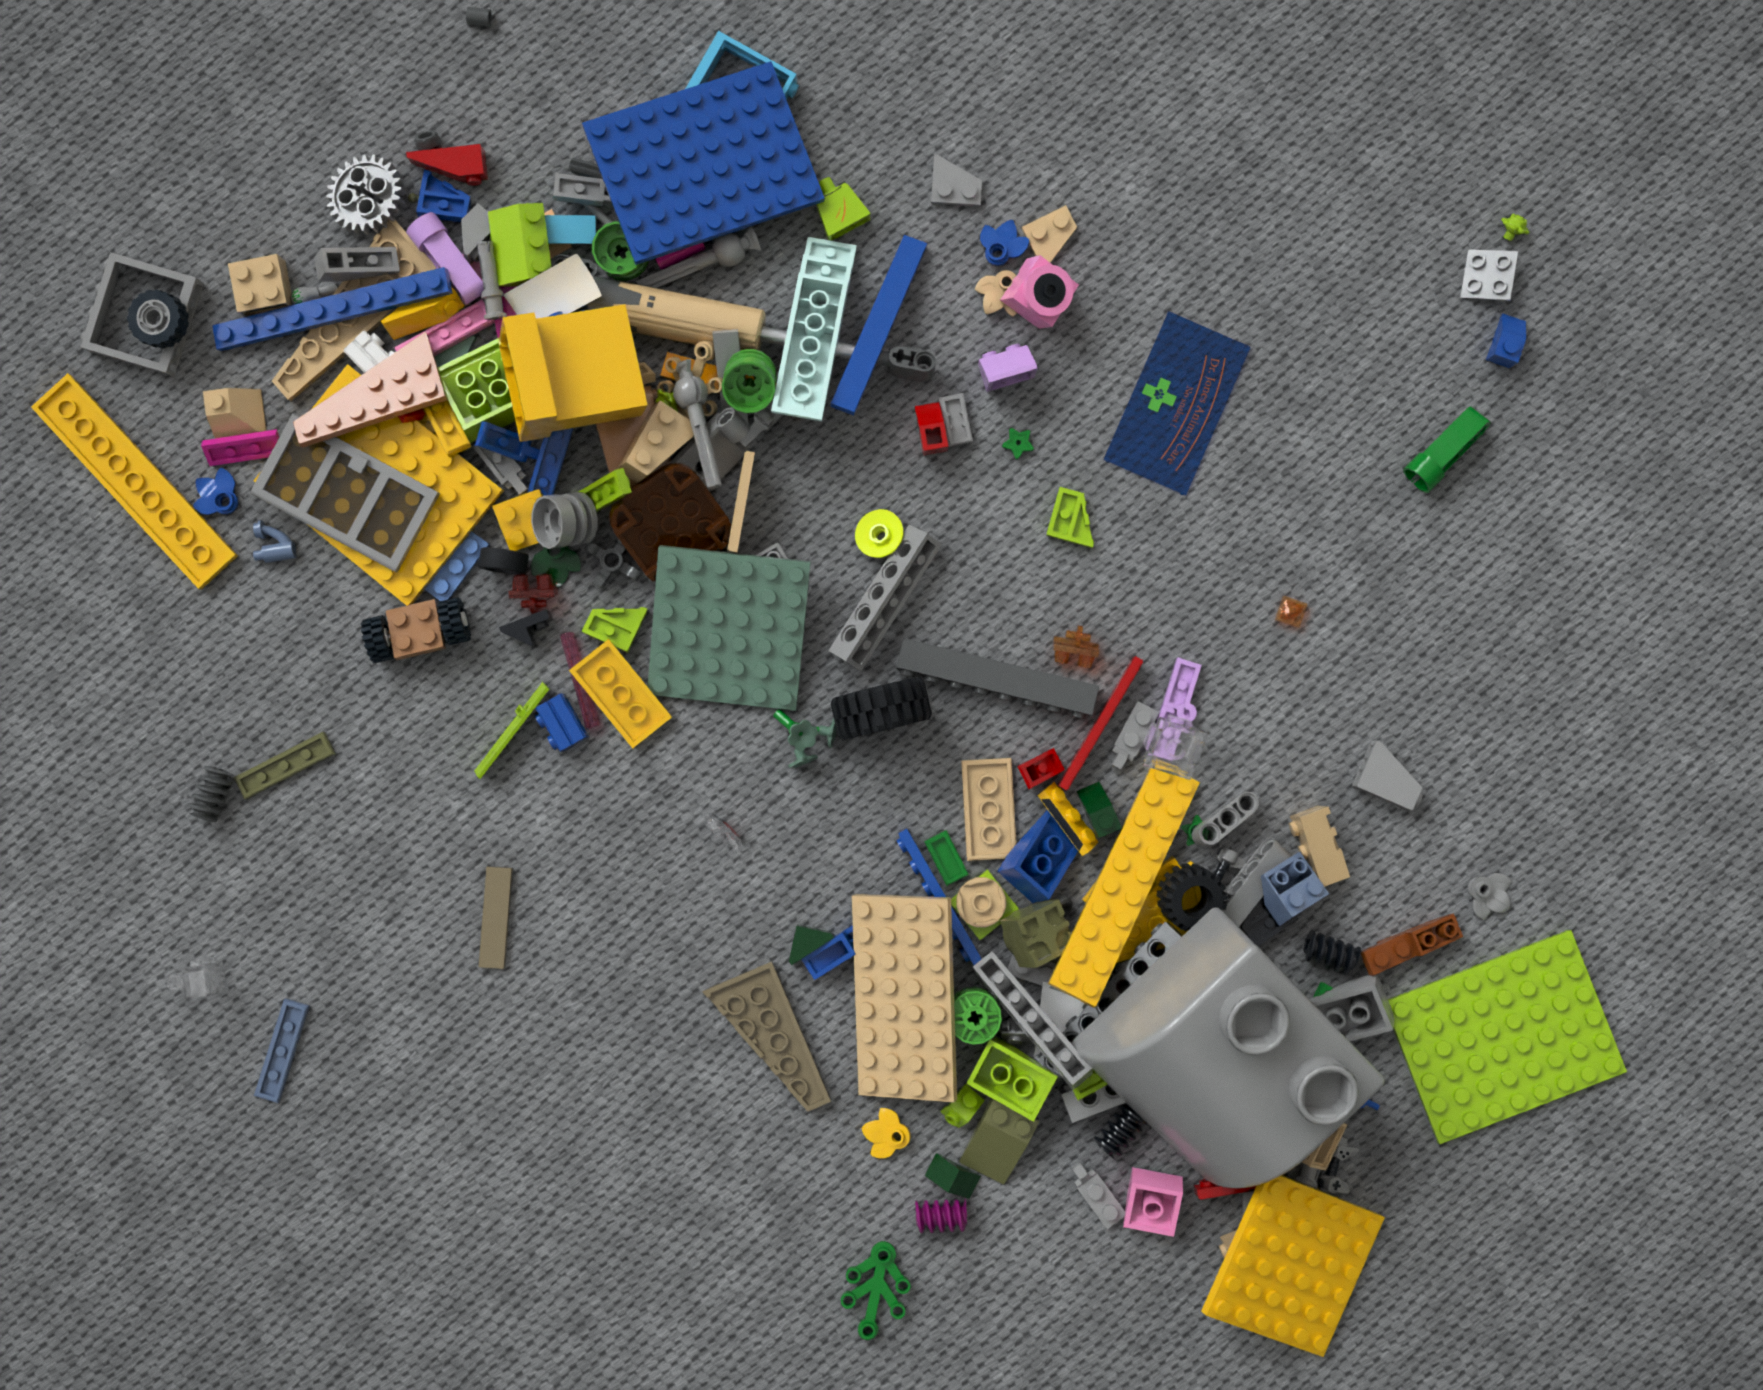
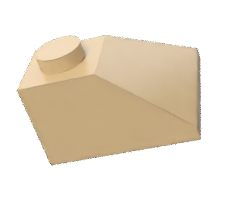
(234, 411)

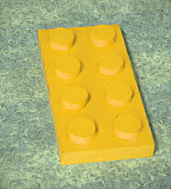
(620, 693)

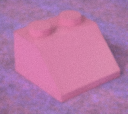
(1153, 1201)

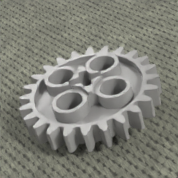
(355, 214)

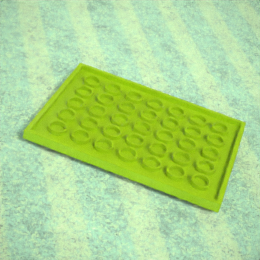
(1505, 1036)

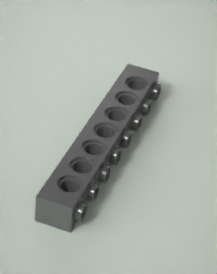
(1127, 971)

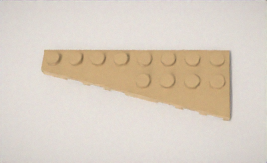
(326, 344)

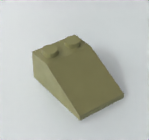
(998, 1141)

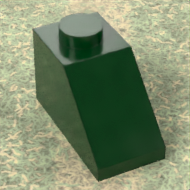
(1098, 810)

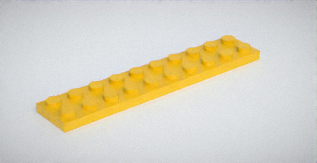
(134, 481)
(1123, 886)

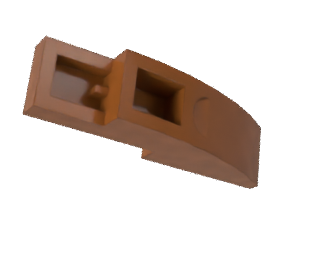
(1411, 943)

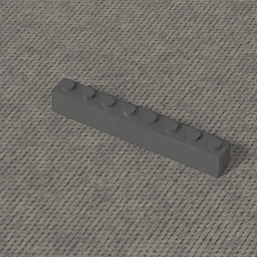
(997, 677)

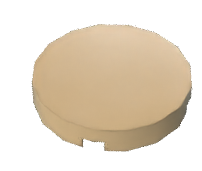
(981, 902)

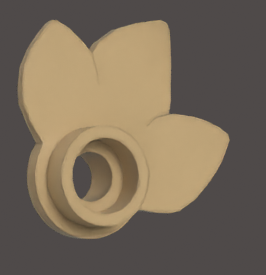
(993, 291)

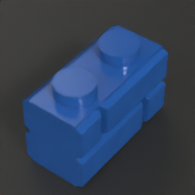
(561, 723)

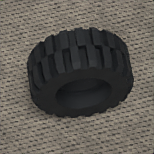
(881, 708)

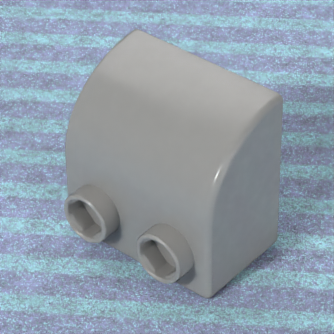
(1228, 1058)

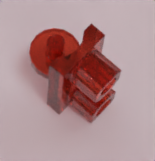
(544, 588)

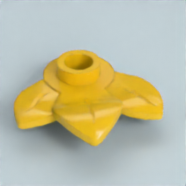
(882, 1133)

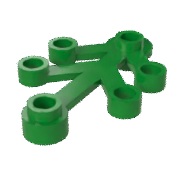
(876, 1285)

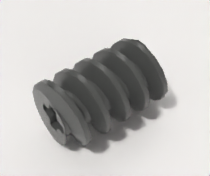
(210, 794)

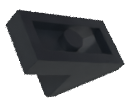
(521, 628)

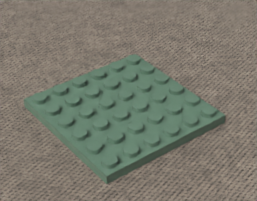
(728, 627)

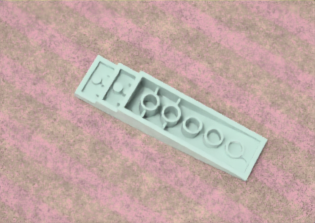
(814, 329)

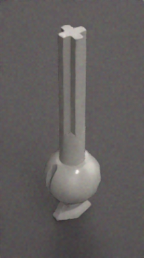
(727, 250)
(691, 394)

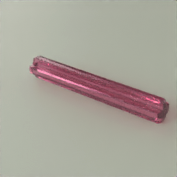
(585, 701)

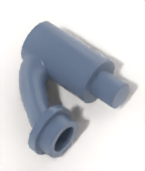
(275, 552)

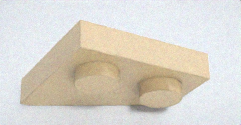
(1050, 233)

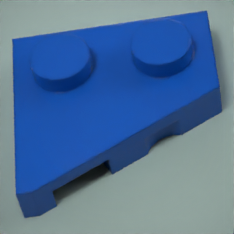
(442, 199)

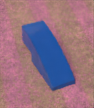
(830, 954)

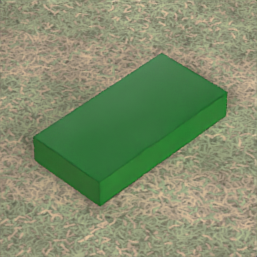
(946, 857)

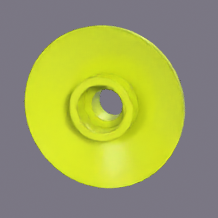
(871, 526)

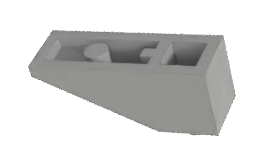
(355, 263)

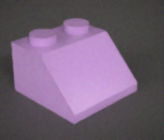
(1007, 367)

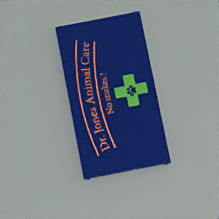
(1177, 403)

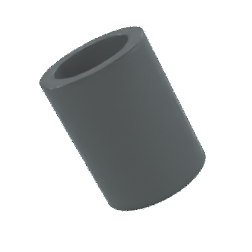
(478, 16)

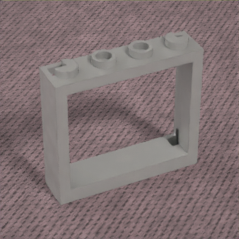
(170, 355)

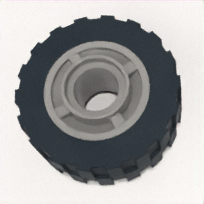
(143, 319)

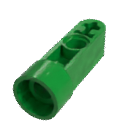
(1446, 449)

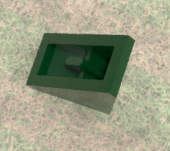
(807, 940)
(952, 1176)

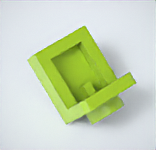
(964, 1108)

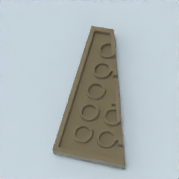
(766, 1021)

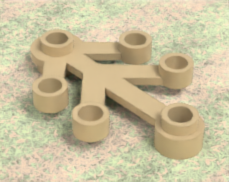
(697, 371)

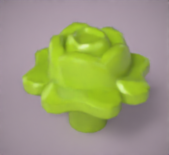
(1515, 226)
(666, 398)

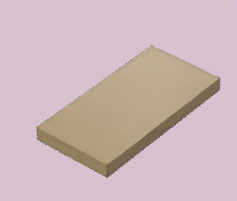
(740, 502)
(988, 808)

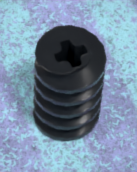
(1331, 952)
(1120, 1131)

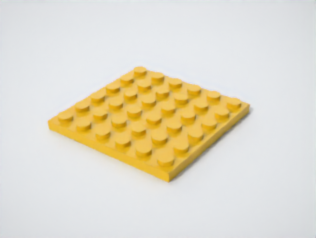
(1293, 1264)

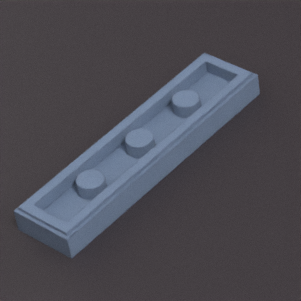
(281, 1050)

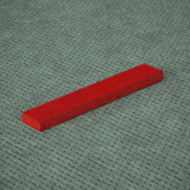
(1100, 723)

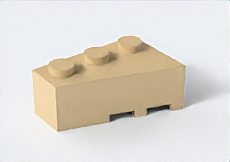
(656, 440)
(1319, 844)

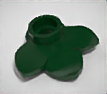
(556, 565)

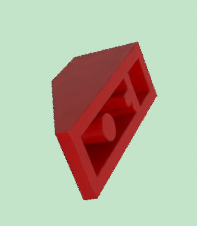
(459, 162)

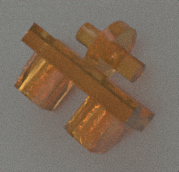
(1086, 650)

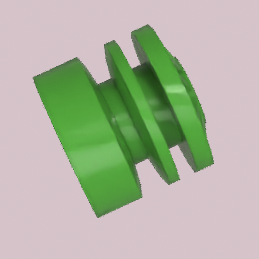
(606, 248)
(749, 394)
(982, 1002)

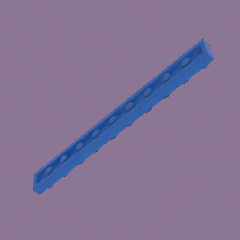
(332, 309)

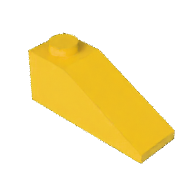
(421, 315)

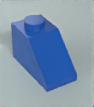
(1507, 341)

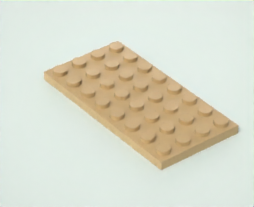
(904, 997)

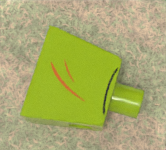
(841, 209)

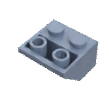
(1291, 888)

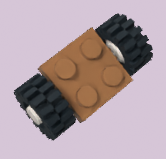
(415, 630)

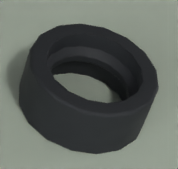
(503, 561)

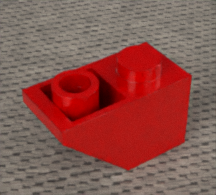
(931, 428)

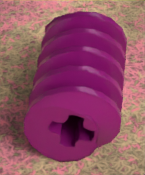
(941, 1216)

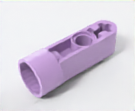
(433, 239)

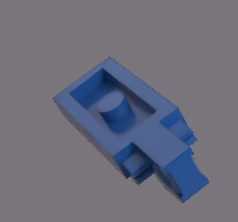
(505, 443)

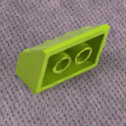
(519, 243)

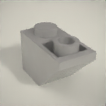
(474, 230)

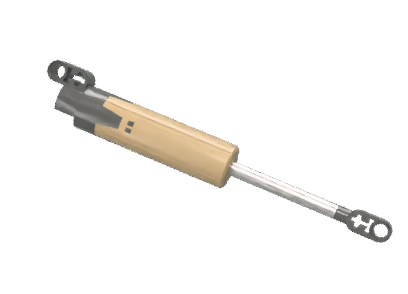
(695, 318)

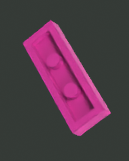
(240, 447)

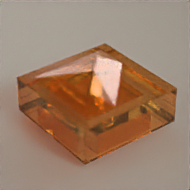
(1291, 611)

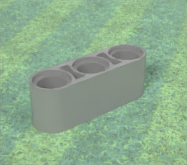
(1233, 811)

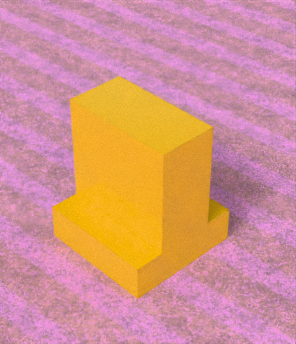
(570, 370)

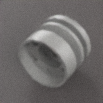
(564, 520)

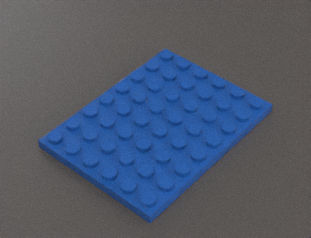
(703, 162)

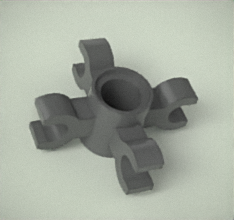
(603, 576)

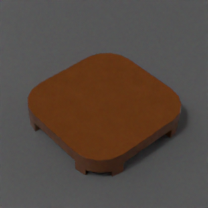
(668, 510)

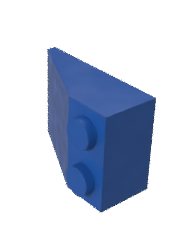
(1039, 859)

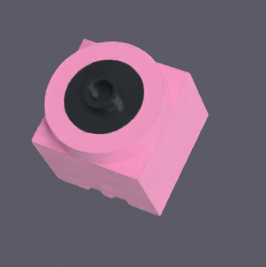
(1040, 292)

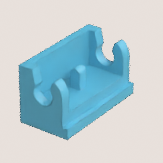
(570, 229)

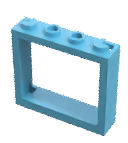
(723, 42)

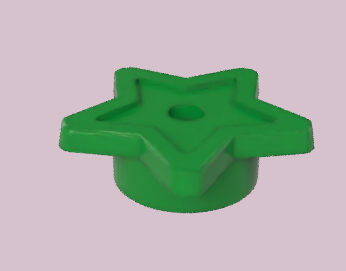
(1016, 449)
(1188, 828)

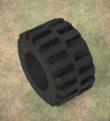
(1178, 883)

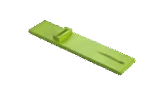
(522, 714)

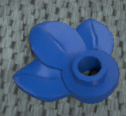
(1003, 240)
(214, 491)

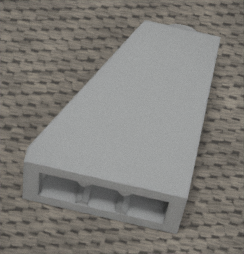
(1387, 778)

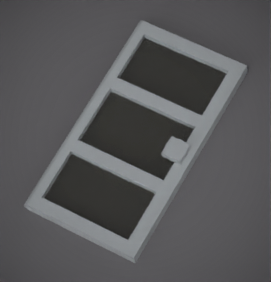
(346, 496)

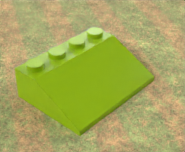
(478, 389)

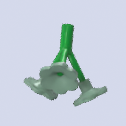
(803, 736)

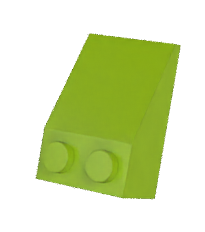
(1012, 1078)

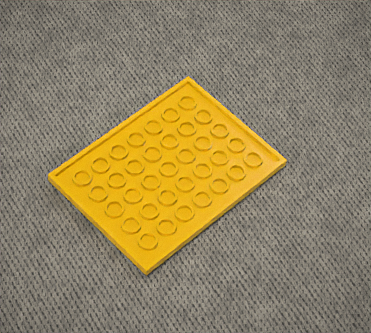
(419, 454)

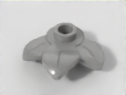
(1492, 897)

